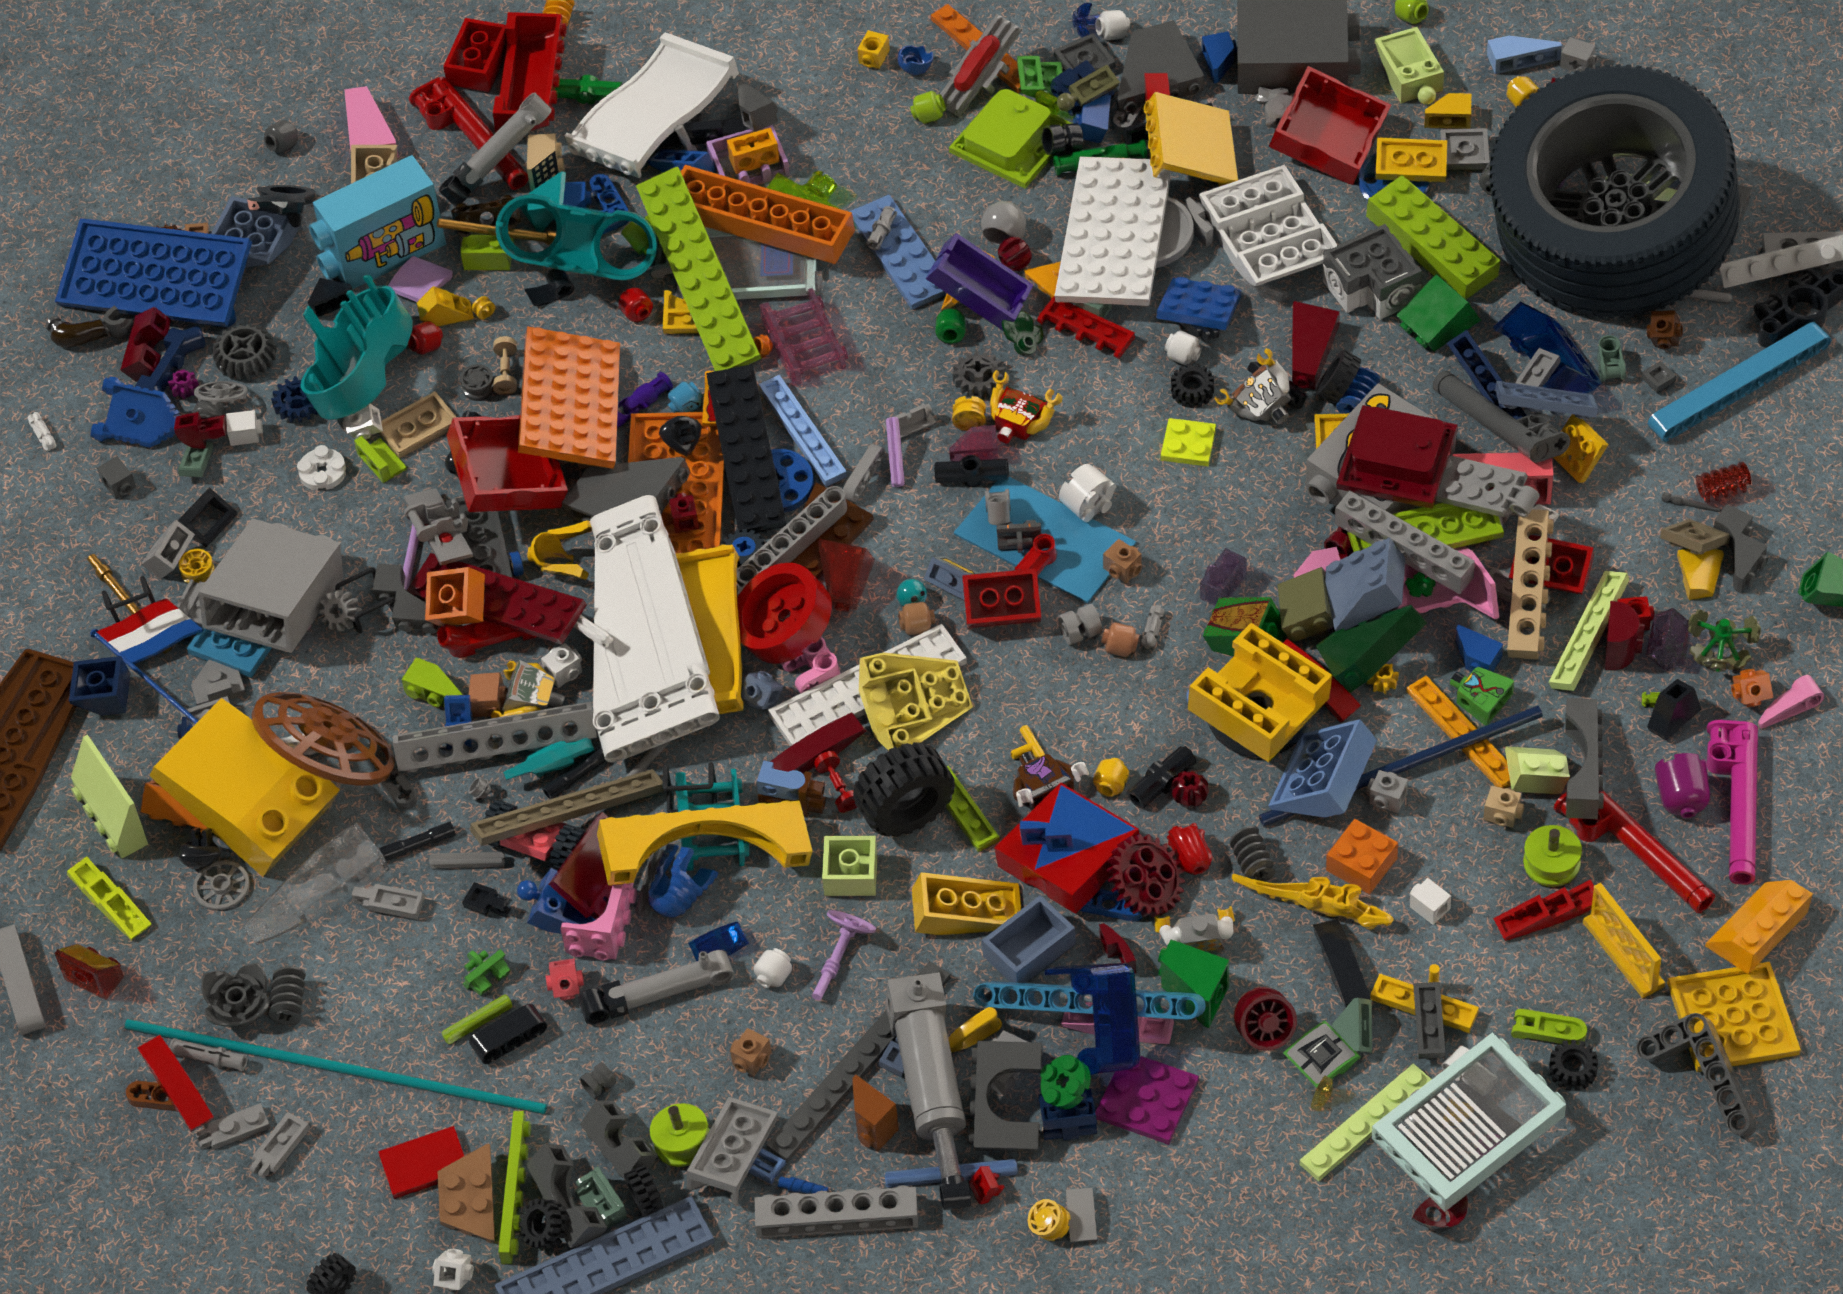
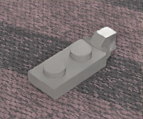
(389, 900)

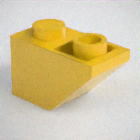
(444, 307)

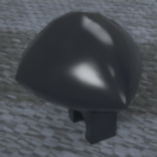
(681, 434)
(199, 851)

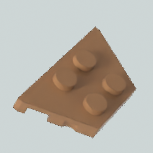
(467, 1195)

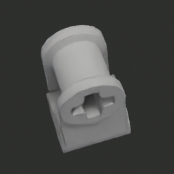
(998, 507)

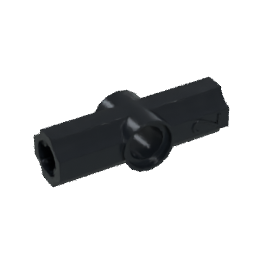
(971, 470)
(1161, 776)

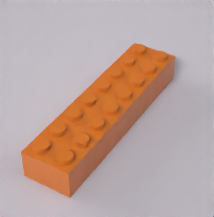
(769, 215)

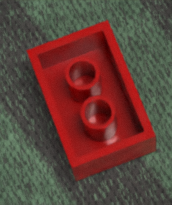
(476, 55)
(1001, 598)

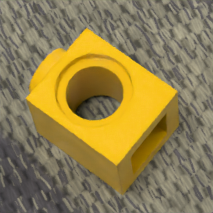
(873, 49)

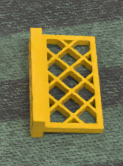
(1624, 943)

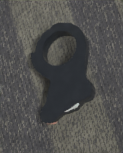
(283, 201)

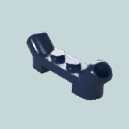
(177, 345)

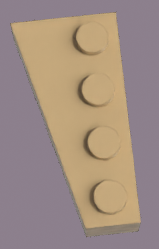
(370, 159)

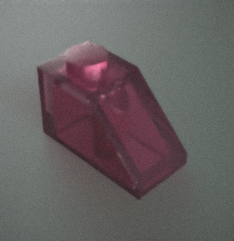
(976, 441)

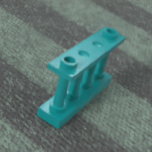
(734, 786)

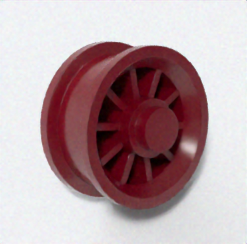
(1265, 1018)

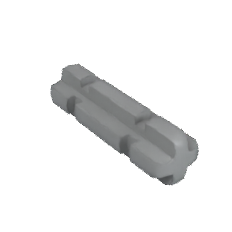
(1152, 627)

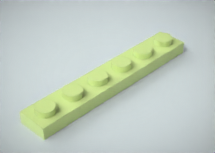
(1588, 631)
(1359, 1126)

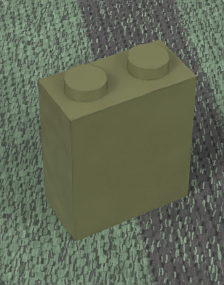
(1304, 605)

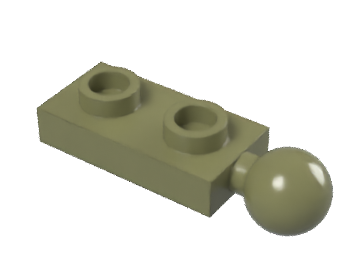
(1088, 88)

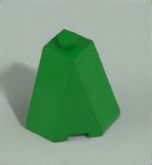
(1823, 581)

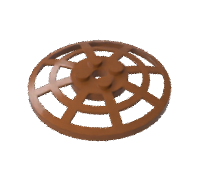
(325, 729)

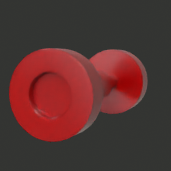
(828, 762)

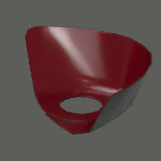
(1456, 1212)

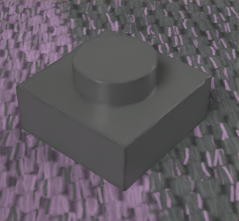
(1658, 376)

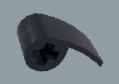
(558, 287)

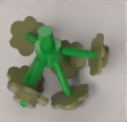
(1722, 636)

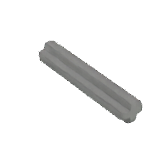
(467, 860)

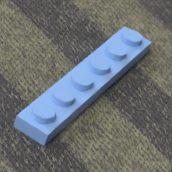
(802, 430)

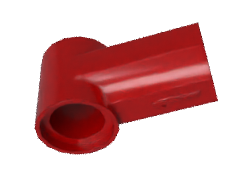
(1036, 557)

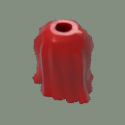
(1190, 848)

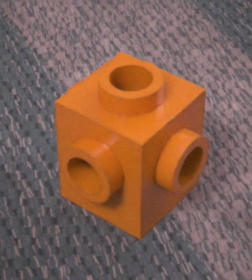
(1752, 687)

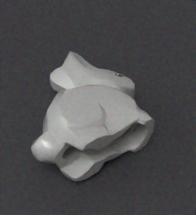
(1275, 104)

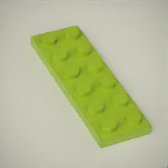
(1448, 524)

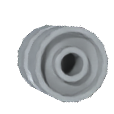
(1080, 624)

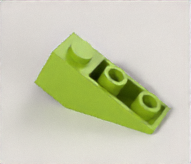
(428, 683)

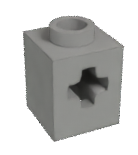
(1578, 55)

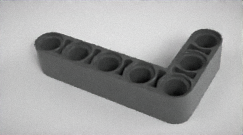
(1709, 1065)

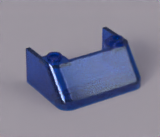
(1533, 330)
(1113, 1013)

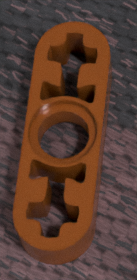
(143, 1099)

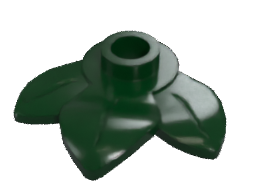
(1023, 333)

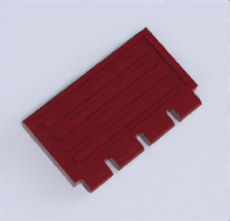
(583, 876)

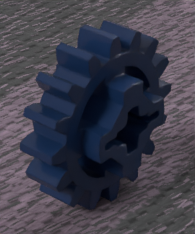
(296, 403)

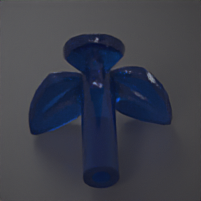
(1081, 19)

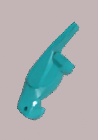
(551, 758)

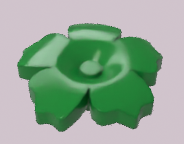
(1419, 585)

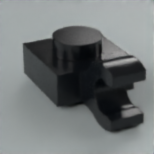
(483, 898)

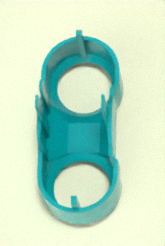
(576, 239)

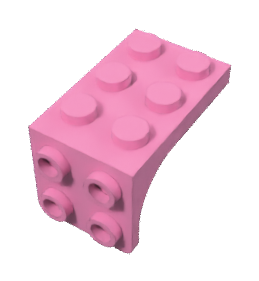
(607, 933)

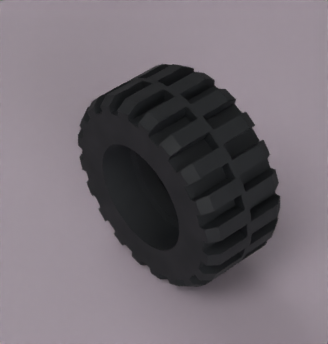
(903, 789)

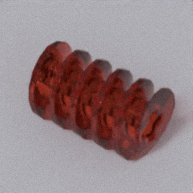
(1722, 481)

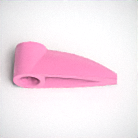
(1800, 698)

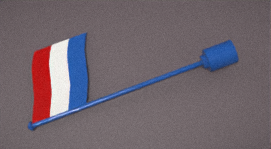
(147, 635)

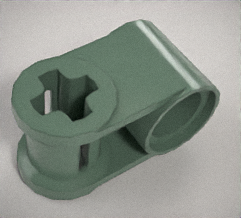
(1610, 359)

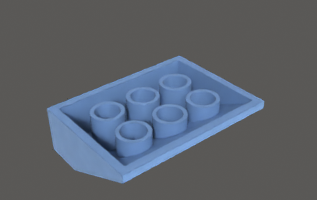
(1324, 770)

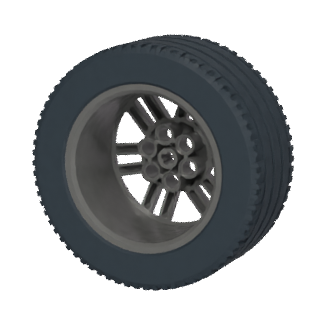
(1572, 250)

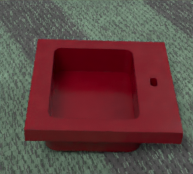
(1397, 456)

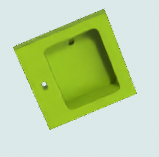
(1007, 137)

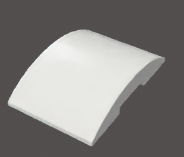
(1266, 226)

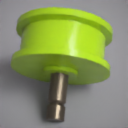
(1552, 855)
(678, 1133)

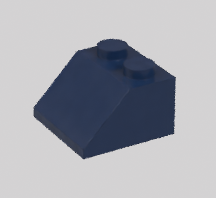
(100, 685)

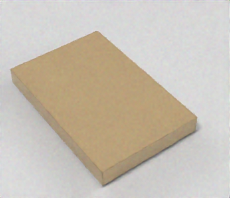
(416, 424)

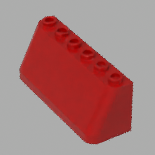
(530, 64)

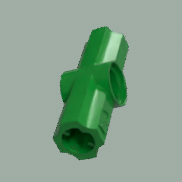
(586, 89)

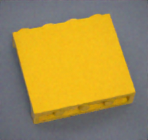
(1190, 139)

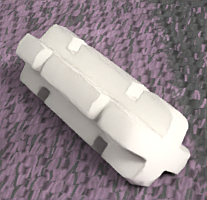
(41, 431)

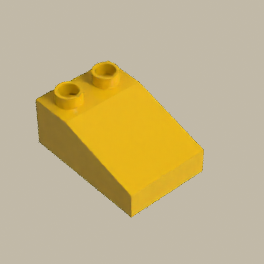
(242, 787)

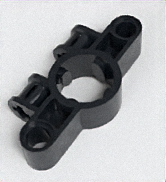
(1781, 321)

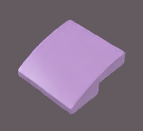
(418, 277)

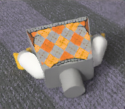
(1200, 931)

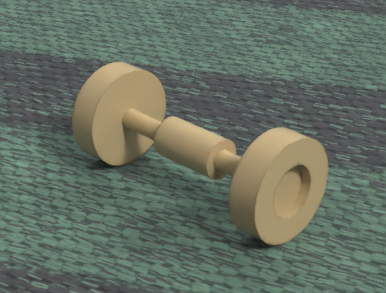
(504, 383)

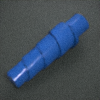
(800, 1186)

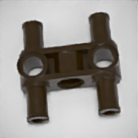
(473, 212)

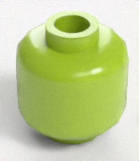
(1411, 10)
(928, 107)

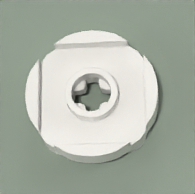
(320, 457)

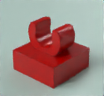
(985, 1184)

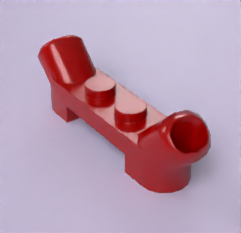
(465, 639)

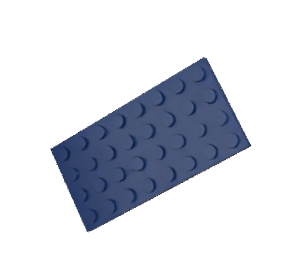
(148, 267)

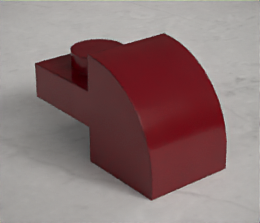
(195, 431)

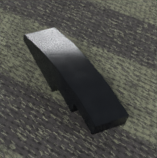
(1341, 961)

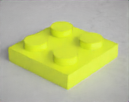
(1188, 442)

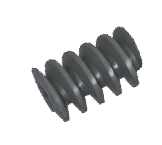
(1252, 854)
(287, 995)

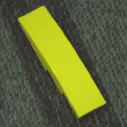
(108, 898)

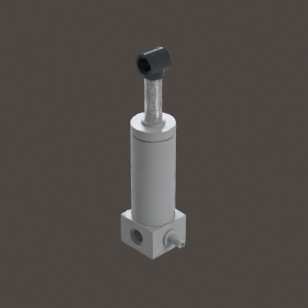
(918, 1020)

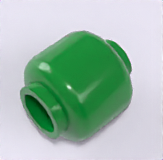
(950, 326)

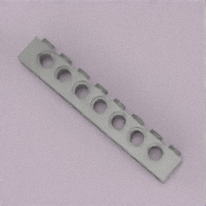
(482, 730)

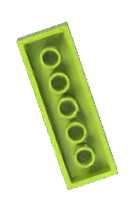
(1433, 237)

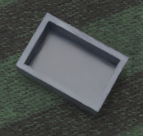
(1029, 941)

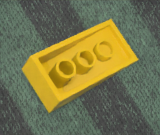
(962, 904)

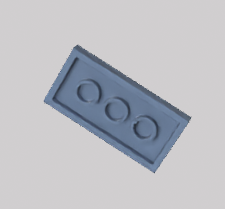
(1548, 399)

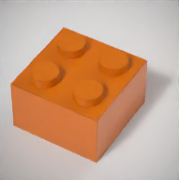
(455, 596)
(1362, 856)

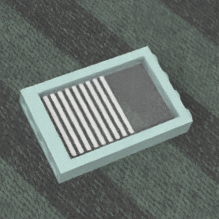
(1469, 1121)

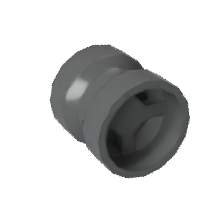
(597, 1080)

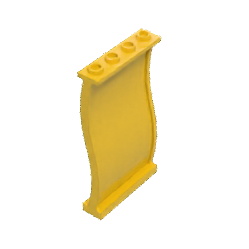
(712, 593)

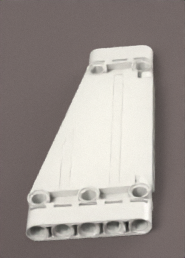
(654, 634)

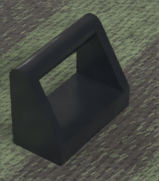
(212, 498)

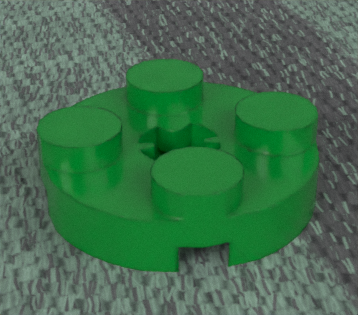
(1053, 1077)

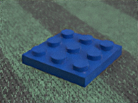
(1199, 303)

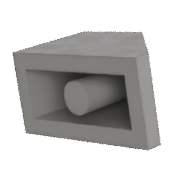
(168, 550)

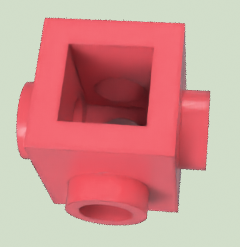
(561, 971)

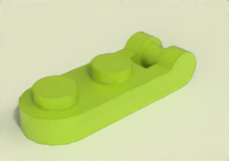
(1548, 1027)

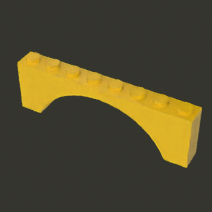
(771, 826)

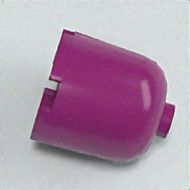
(1683, 784)

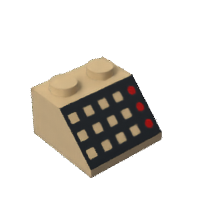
(543, 159)

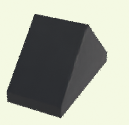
(328, 296)

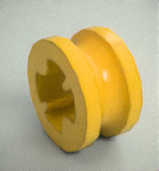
(483, 307)

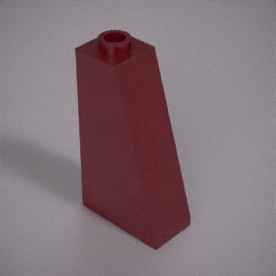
(1312, 339)

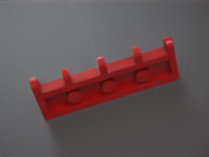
(1087, 325)

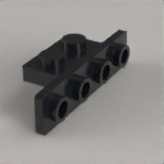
(706, 131)

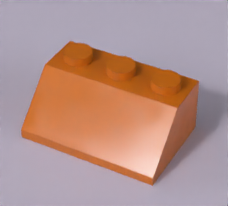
(162, 805)

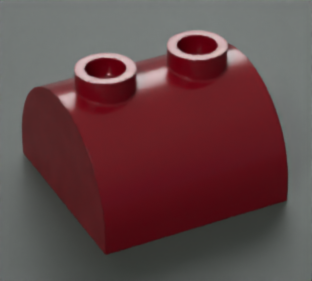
(1623, 636)

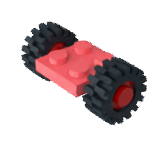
(552, 840)

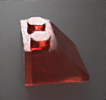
(89, 969)

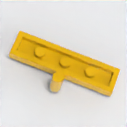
(1401, 996)

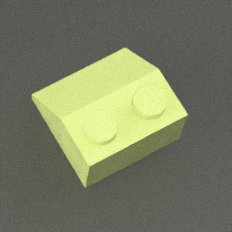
(1537, 770)

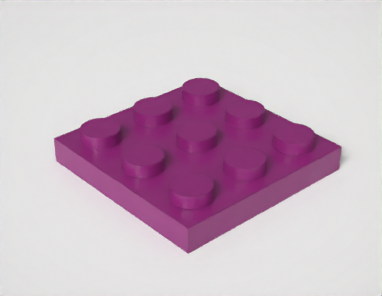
(1148, 1099)

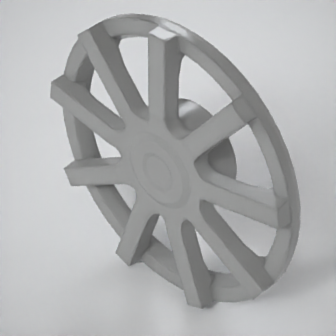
(221, 391)
(221, 885)

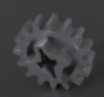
(976, 373)

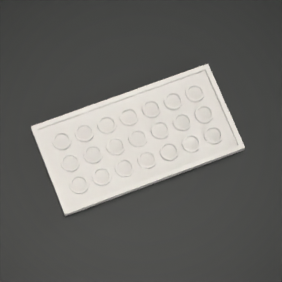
(1113, 232)

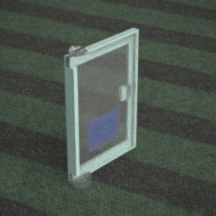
(762, 269)

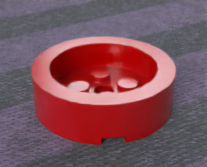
(773, 596)

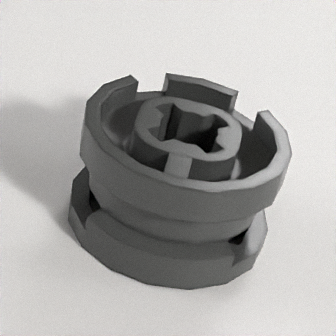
(477, 384)

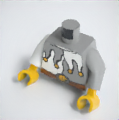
(1262, 393)

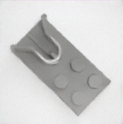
(731, 1147)

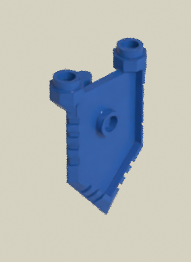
(136, 415)

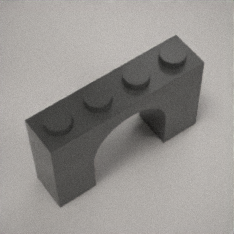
(992, 1062)

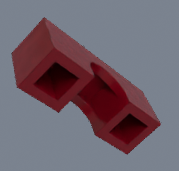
(146, 332)

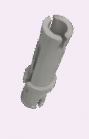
(219, 1057)

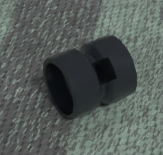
(1062, 139)

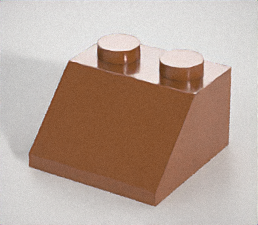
(874, 1115)

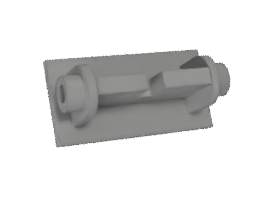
(915, 420)

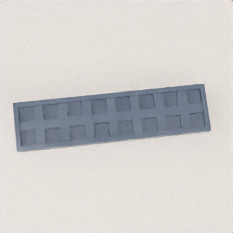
(618, 1254)

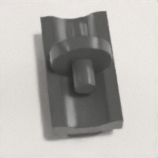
(1017, 535)

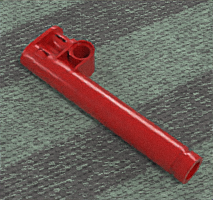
(444, 105)
(1645, 847)

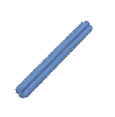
(933, 1174)

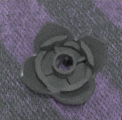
(245, 987)

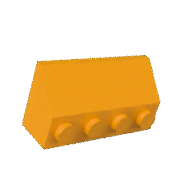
(1761, 923)

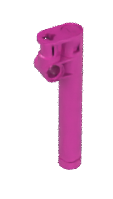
(1738, 756)

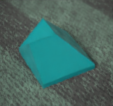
(539, 215)

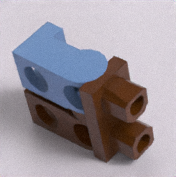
(780, 785)

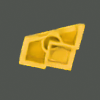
(1700, 572)

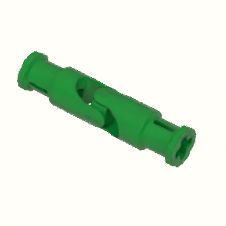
(1071, 162)

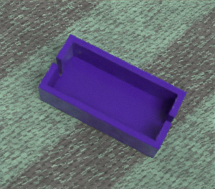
(979, 281)

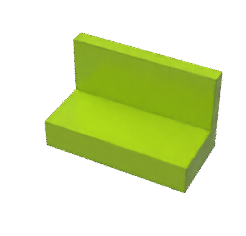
(379, 458)

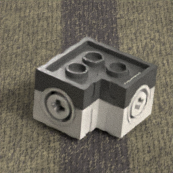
(1372, 272)

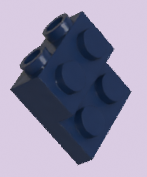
(1061, 83)

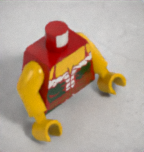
(1019, 412)

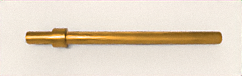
(547, 237)
(105, 574)

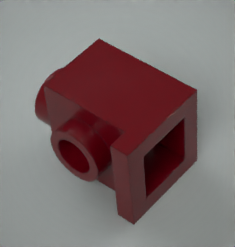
(683, 508)

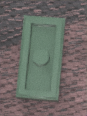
(195, 461)

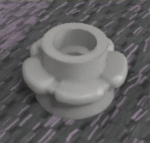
(479, 788)

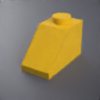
(1450, 112)

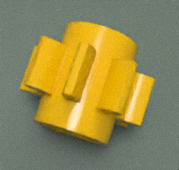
(1384, 679)

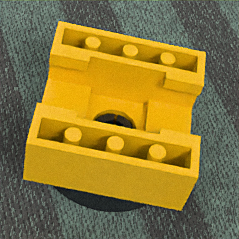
(1260, 696)

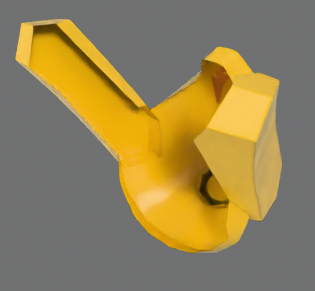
(549, 545)

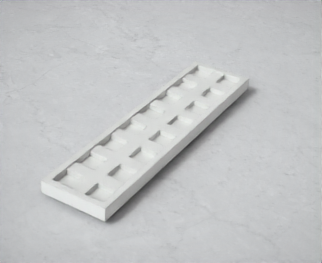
(841, 693)

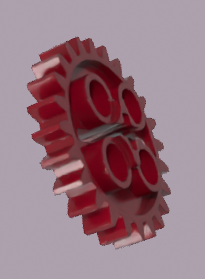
(1146, 875)

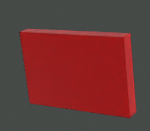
(417, 1162)

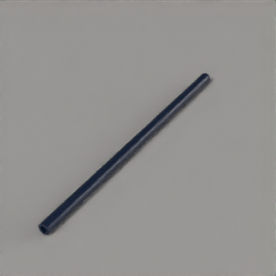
(1431, 753)

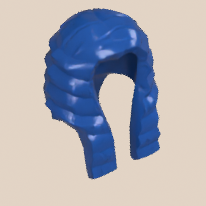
(677, 894)

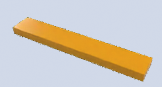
(1455, 724)

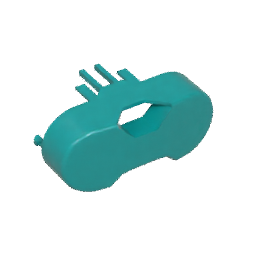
(355, 351)

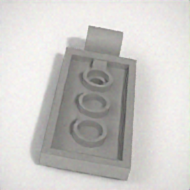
(1468, 482)

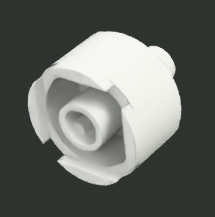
(1087, 492)

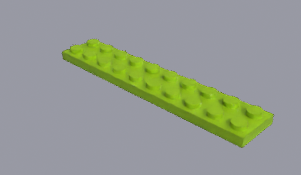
(698, 271)

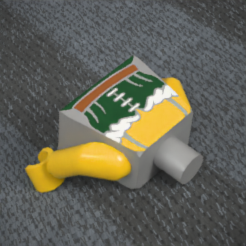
(528, 689)

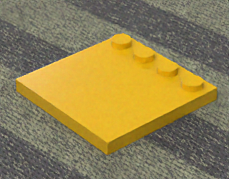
(1744, 1012)

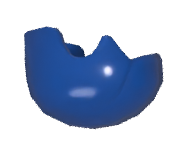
(914, 59)

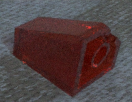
(845, 572)

